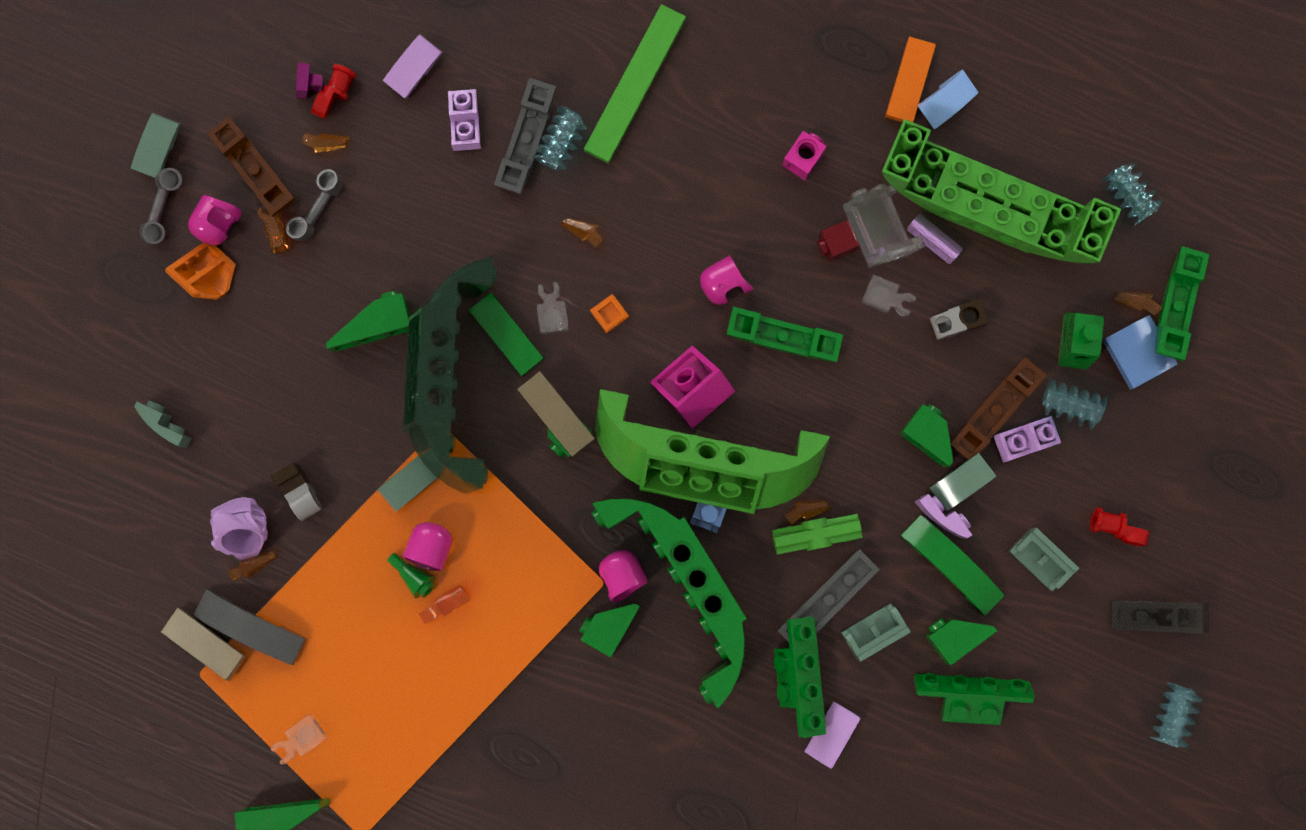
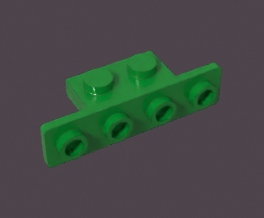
(800, 677)
(973, 698)

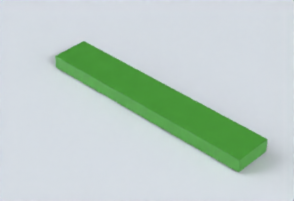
(635, 84)

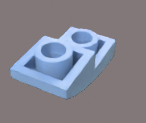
(948, 99)

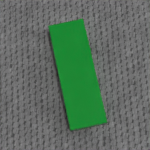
(506, 334)

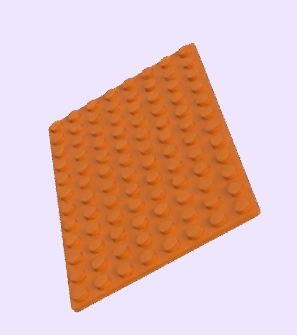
(370, 667)

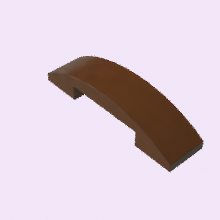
(251, 166)
(997, 408)

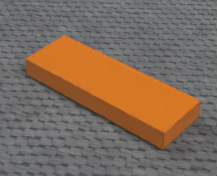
(910, 80)

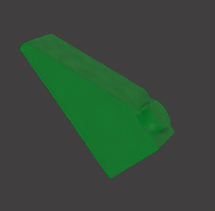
(377, 321)
(278, 816)

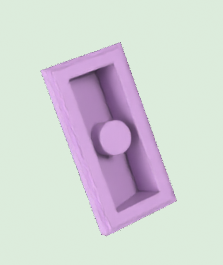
(935, 239)
(839, 727)

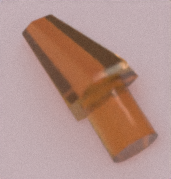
(325, 142)
(583, 230)
(1138, 301)
(806, 510)
(251, 566)

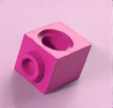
(799, 165)

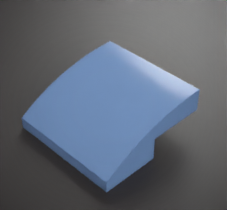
(1135, 352)

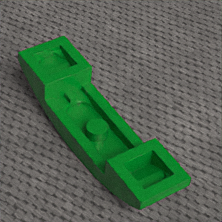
(1178, 303)
(784, 336)
(953, 564)

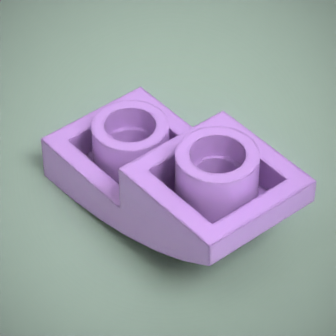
(412, 66)
(464, 120)
(1027, 439)
(952, 522)

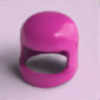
(210, 223)
(721, 278)
(428, 546)
(622, 574)

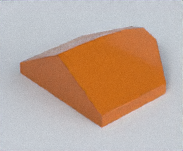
(203, 272)

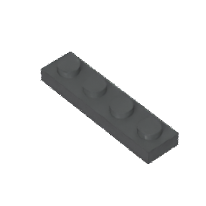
(835, 591)

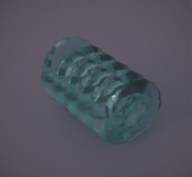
(560, 139)
(1132, 192)
(1073, 404)
(1177, 716)

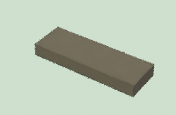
(556, 414)
(203, 644)

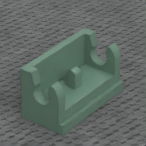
(1043, 559)
(875, 632)

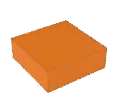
(609, 313)

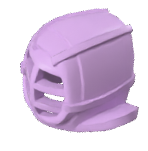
(239, 528)

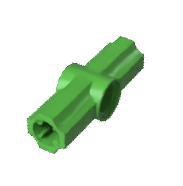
(817, 534)

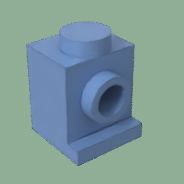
(708, 516)

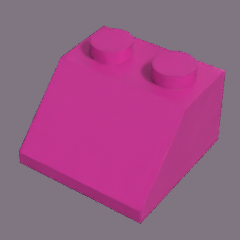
(692, 386)

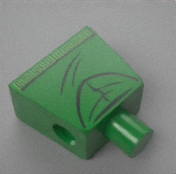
(1080, 337)

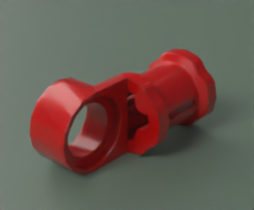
(336, 88)
(1118, 526)

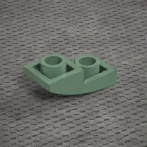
(155, 145)
(158, 420)
(962, 482)
(406, 484)

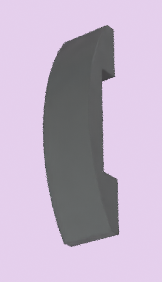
(526, 136)
(249, 628)

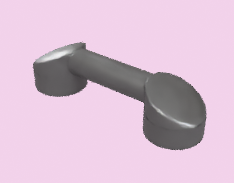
(166, 180)
(303, 229)

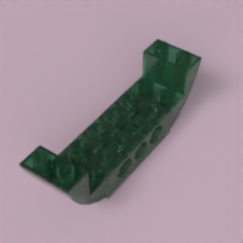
(431, 423)

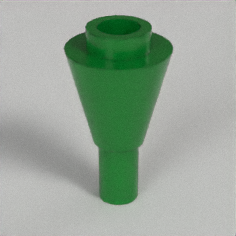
(418, 581)

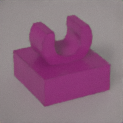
(307, 81)

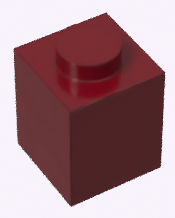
(837, 241)

